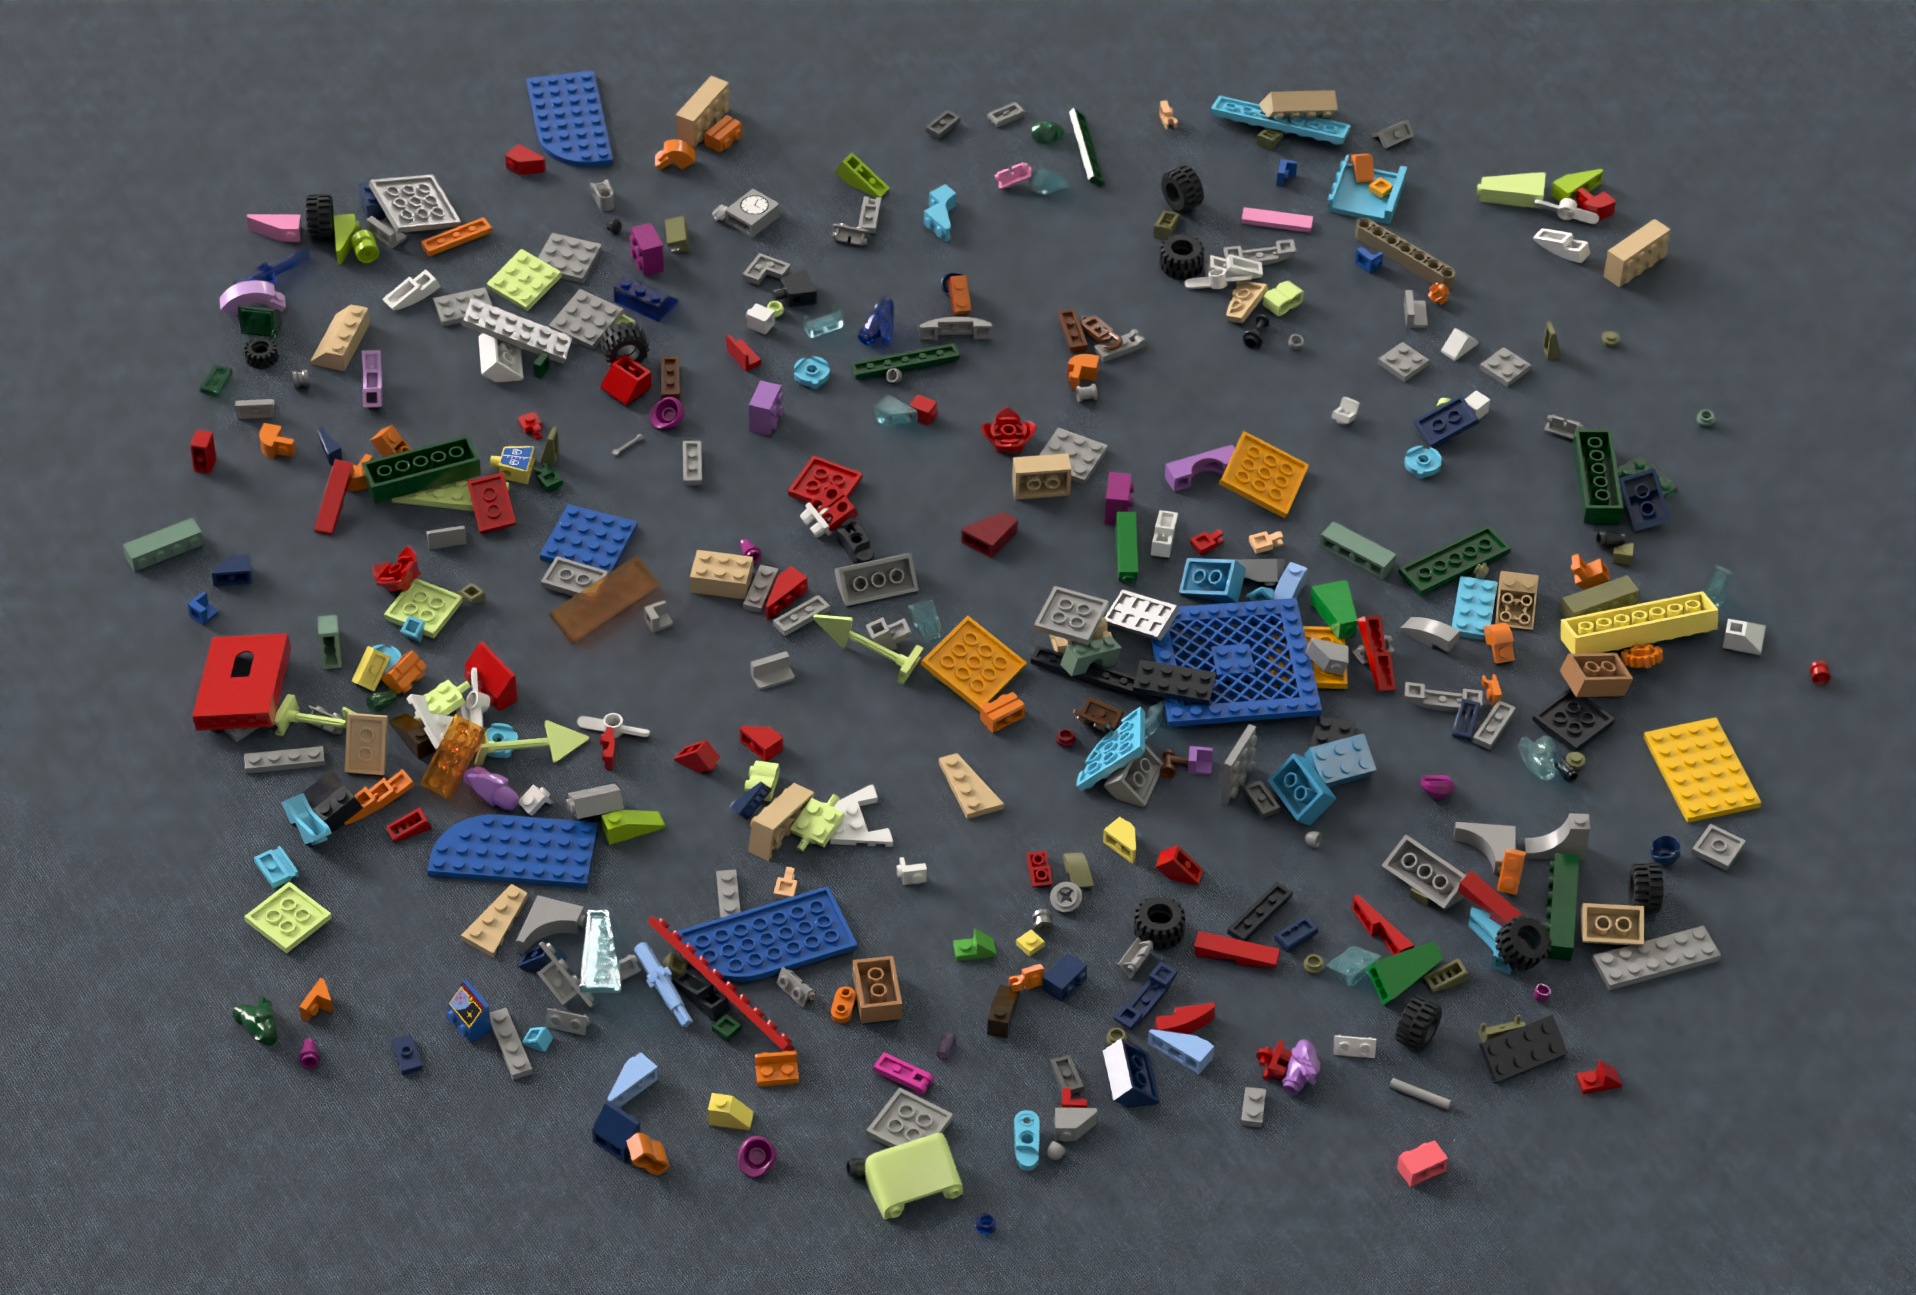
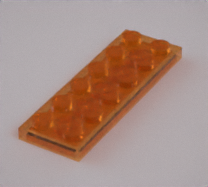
(604, 599)

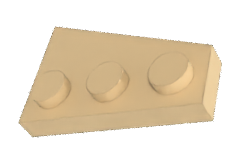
(1244, 300)

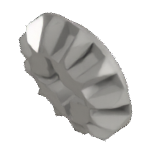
(1066, 888)

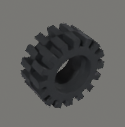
(261, 359)

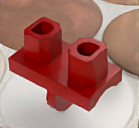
(1270, 1058)

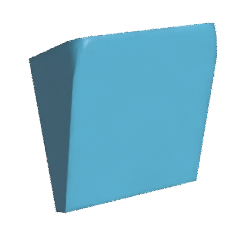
(1261, 594)
(413, 628)
(538, 1038)

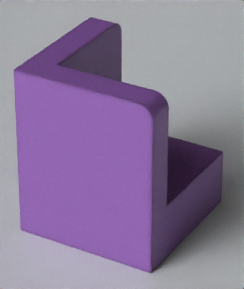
(1200, 760)

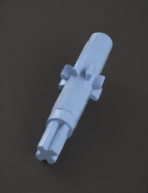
(660, 979)

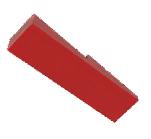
(333, 498)
(1378, 658)
(1487, 898)
(1378, 925)
(1243, 952)

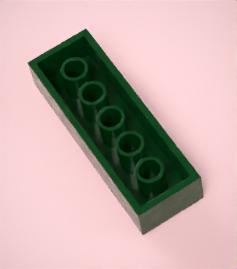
(421, 469)
(1597, 476)

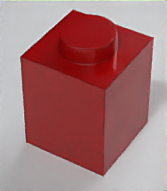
(925, 409)

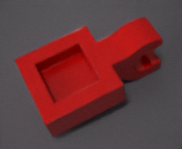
(531, 423)
(1206, 542)

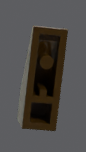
(413, 735)
(1002, 1011)

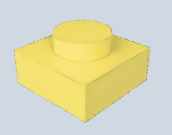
(1030, 943)

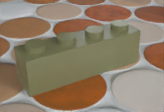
(1603, 597)

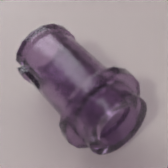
(948, 1040)

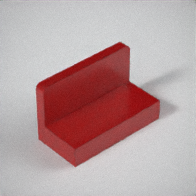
(742, 353)

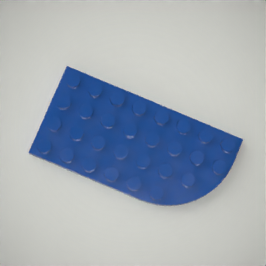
(570, 118)
(516, 850)
(773, 937)

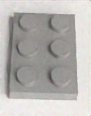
(453, 307)
(570, 576)

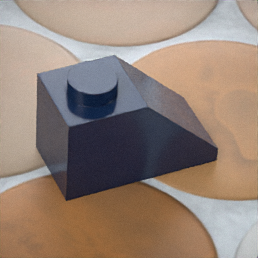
(233, 571)
(537, 959)

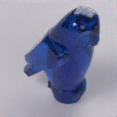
(879, 323)

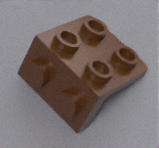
(1100, 715)

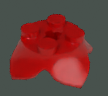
(1008, 431)
(398, 575)

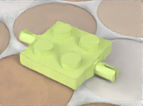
(445, 698)
(817, 822)

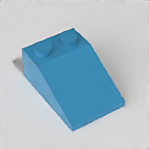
(1213, 579)

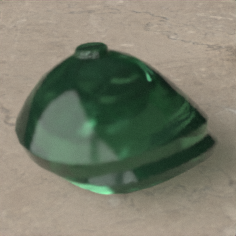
(1046, 131)

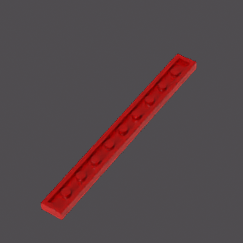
(727, 989)

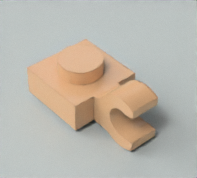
(1166, 115)
(1263, 542)
(786, 886)

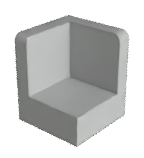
(657, 616)

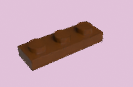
(1072, 330)
(670, 377)

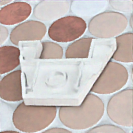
(435, 724)
(853, 827)

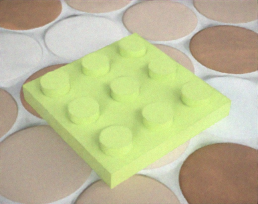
(524, 280)
(425, 603)
(288, 917)

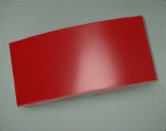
(608, 742)
(1039, 869)

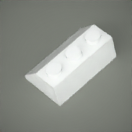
(500, 360)

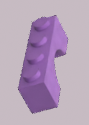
(1182, 471)

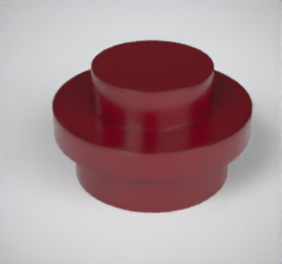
(1065, 738)

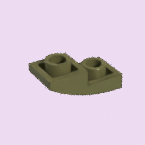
(1078, 870)

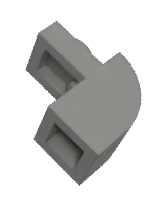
(888, 635)

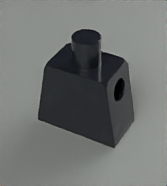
(797, 289)

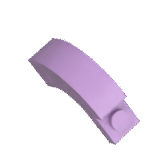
(251, 293)
(372, 379)

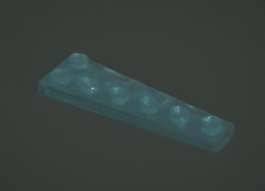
(599, 961)

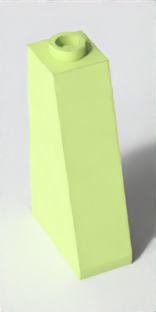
(1513, 189)

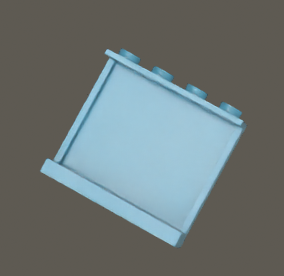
(1357, 201)

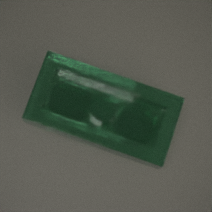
(216, 380)

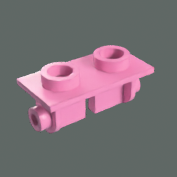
(1021, 173)

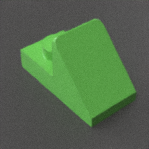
(974, 948)

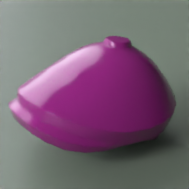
(667, 413)
(1437, 786)
(756, 1156)

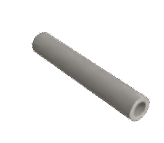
(1420, 1093)

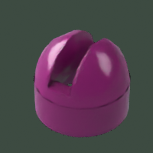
(1541, 992)

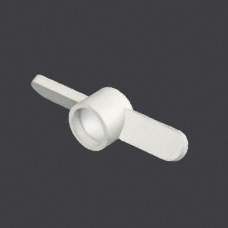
(1572, 213)
(1216, 280)
(477, 701)
(610, 719)

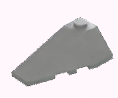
(1263, 570)

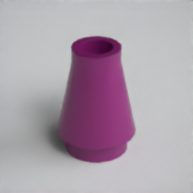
(751, 550)
(309, 1055)

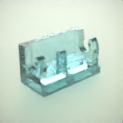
(823, 324)

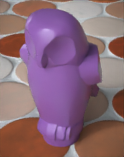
(491, 788)
(1301, 1068)

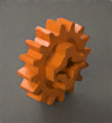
(1642, 655)

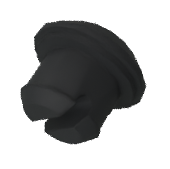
(614, 226)

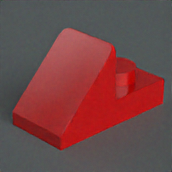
(1597, 1080)

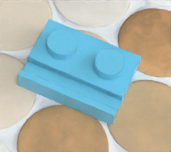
(276, 867)

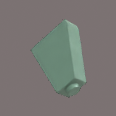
(329, 642)

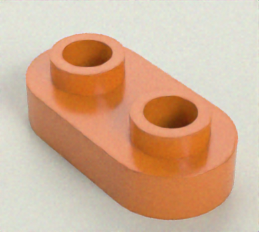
(844, 1001)

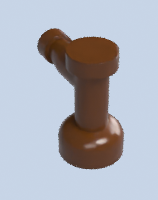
(1168, 770)

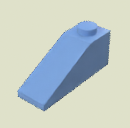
(1291, 582)
(1183, 1048)
(633, 1079)

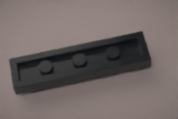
(1260, 912)

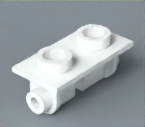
(1354, 1046)

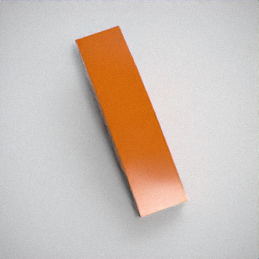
(381, 794)

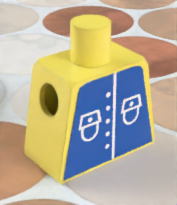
(515, 463)

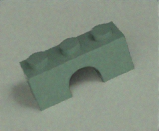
(1100, 651)

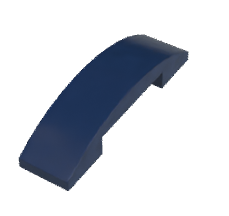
(1148, 996)

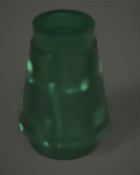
(380, 700)

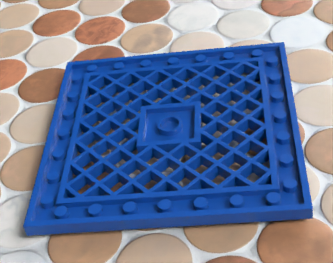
(1235, 661)

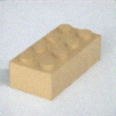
(702, 111)
(1637, 253)

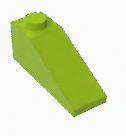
(860, 176)
(1569, 184)
(344, 228)
(629, 824)

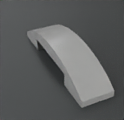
(1270, 255)
(955, 326)
(1440, 700)

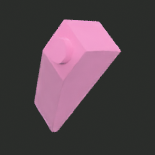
(279, 227)

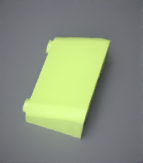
(911, 1173)

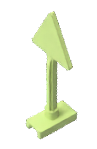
(840, 630)
(289, 713)
(559, 740)

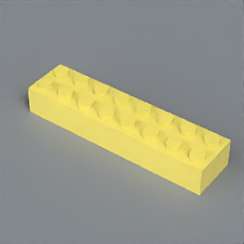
(1640, 624)

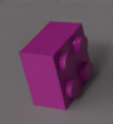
(646, 249)
(1118, 496)

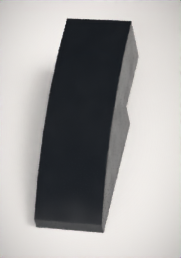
(702, 994)

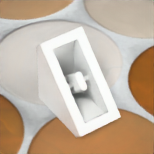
(1458, 344)

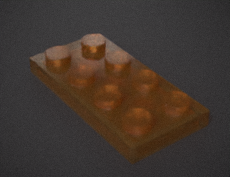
(453, 756)

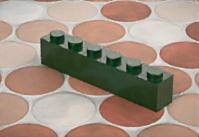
(1563, 905)

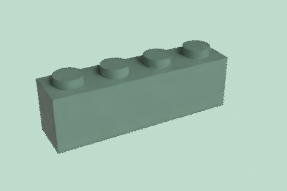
(163, 544)
(1358, 550)

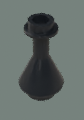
(1253, 337)

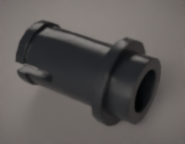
(1569, 774)

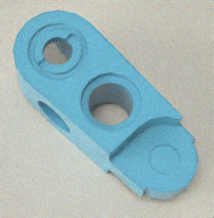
(1026, 1140)

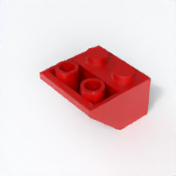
(626, 380)

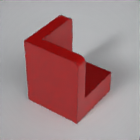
(1068, 1102)

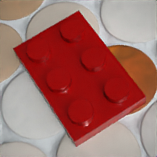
(491, 503)

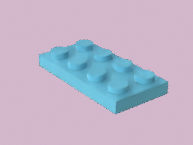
(1474, 606)

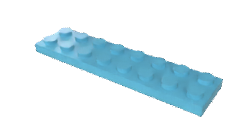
(1251, 113)

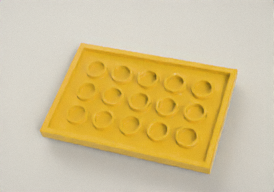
(1702, 770)

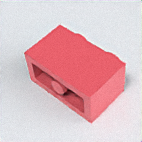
(1422, 1163)

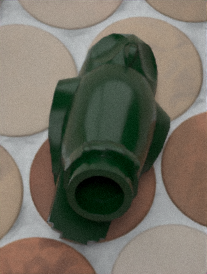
(258, 1021)

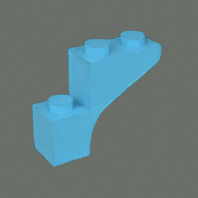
(936, 217)
(310, 826)
(1487, 931)

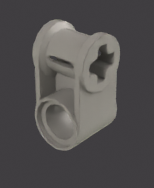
(603, 195)

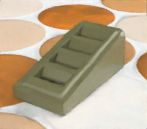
(1269, 138)
(1166, 225)
(1550, 343)
(551, 448)
(1455, 965)

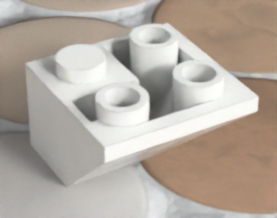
(1744, 636)

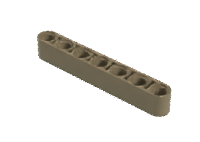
(1404, 253)

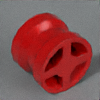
(1820, 672)

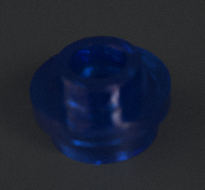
(985, 1219)

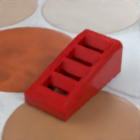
(417, 828)

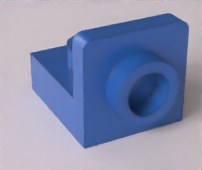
(1286, 169)
(1367, 260)

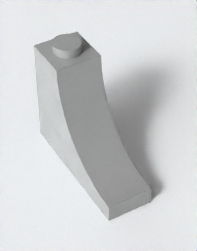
(1487, 838)
(1568, 839)
(549, 918)

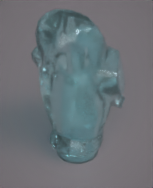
(1539, 756)

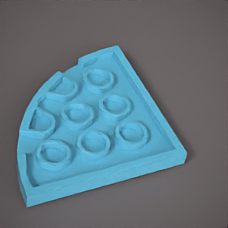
(1115, 750)

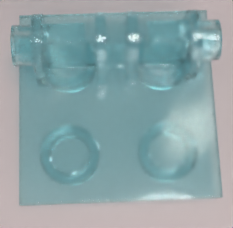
(1353, 964)

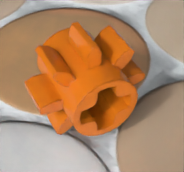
(1438, 293)

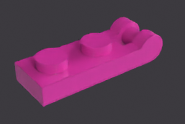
(903, 1073)

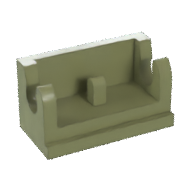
(677, 234)
(1494, 1031)

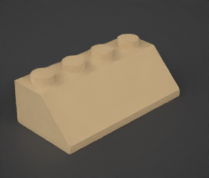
(1299, 103)
(342, 338)

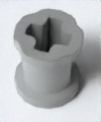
(1086, 392)

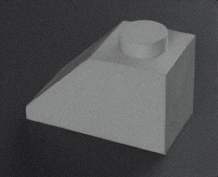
(1328, 655)
(1073, 1122)

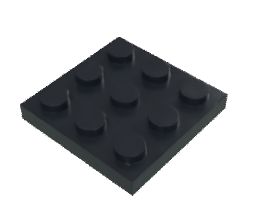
(1573, 720)

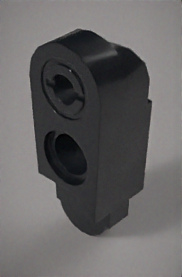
(855, 542)

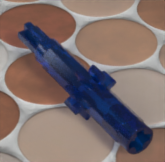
(268, 272)

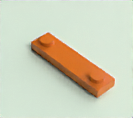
(456, 236)

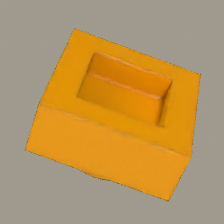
(1381, 187)

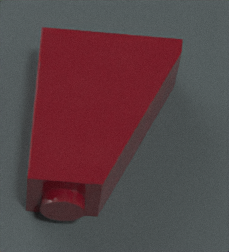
(990, 533)

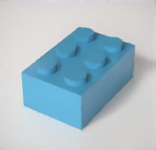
(1342, 760)
(1301, 789)

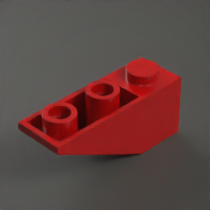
(786, 589)

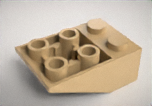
(1516, 600)

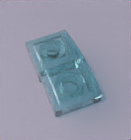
(1154, 718)

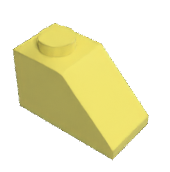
(1121, 838)
(729, 1112)

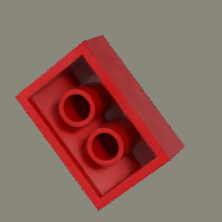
(492, 677)

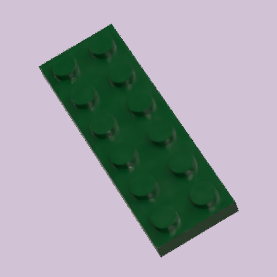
(1454, 560)

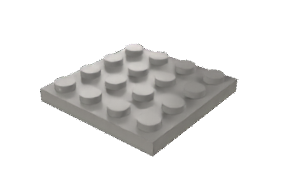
(414, 203)

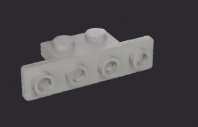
(559, 979)

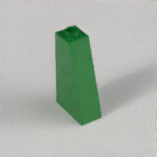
(1126, 546)
(1336, 607)
(1401, 970)

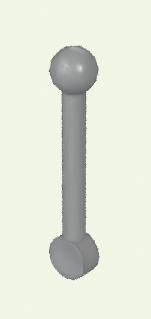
(616, 452)

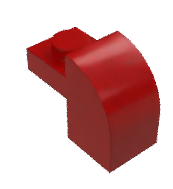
(1601, 204)

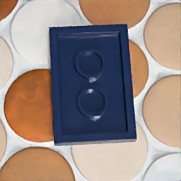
(1446, 421)

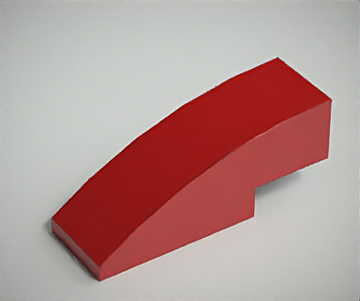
(1186, 1019)

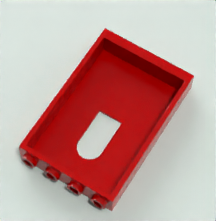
(242, 700)

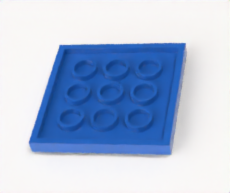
(589, 538)

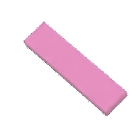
(1277, 220)

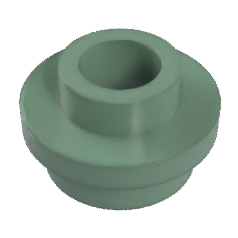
(1705, 418)

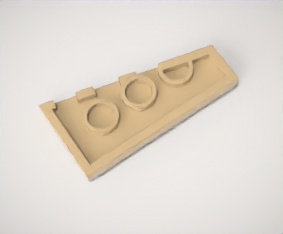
(969, 788)
(491, 926)

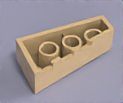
(776, 820)

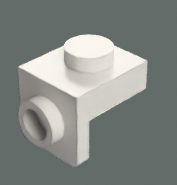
(1347, 411)
(534, 799)
(911, 873)

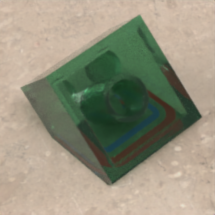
(259, 321)

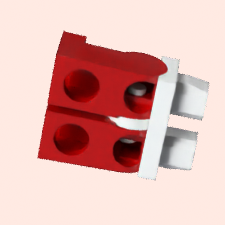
(829, 511)

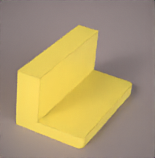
(371, 668)

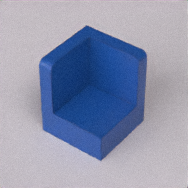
(201, 610)

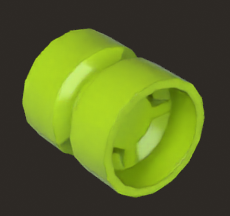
(365, 246)

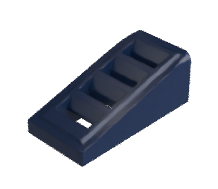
(329, 446)
(751, 800)

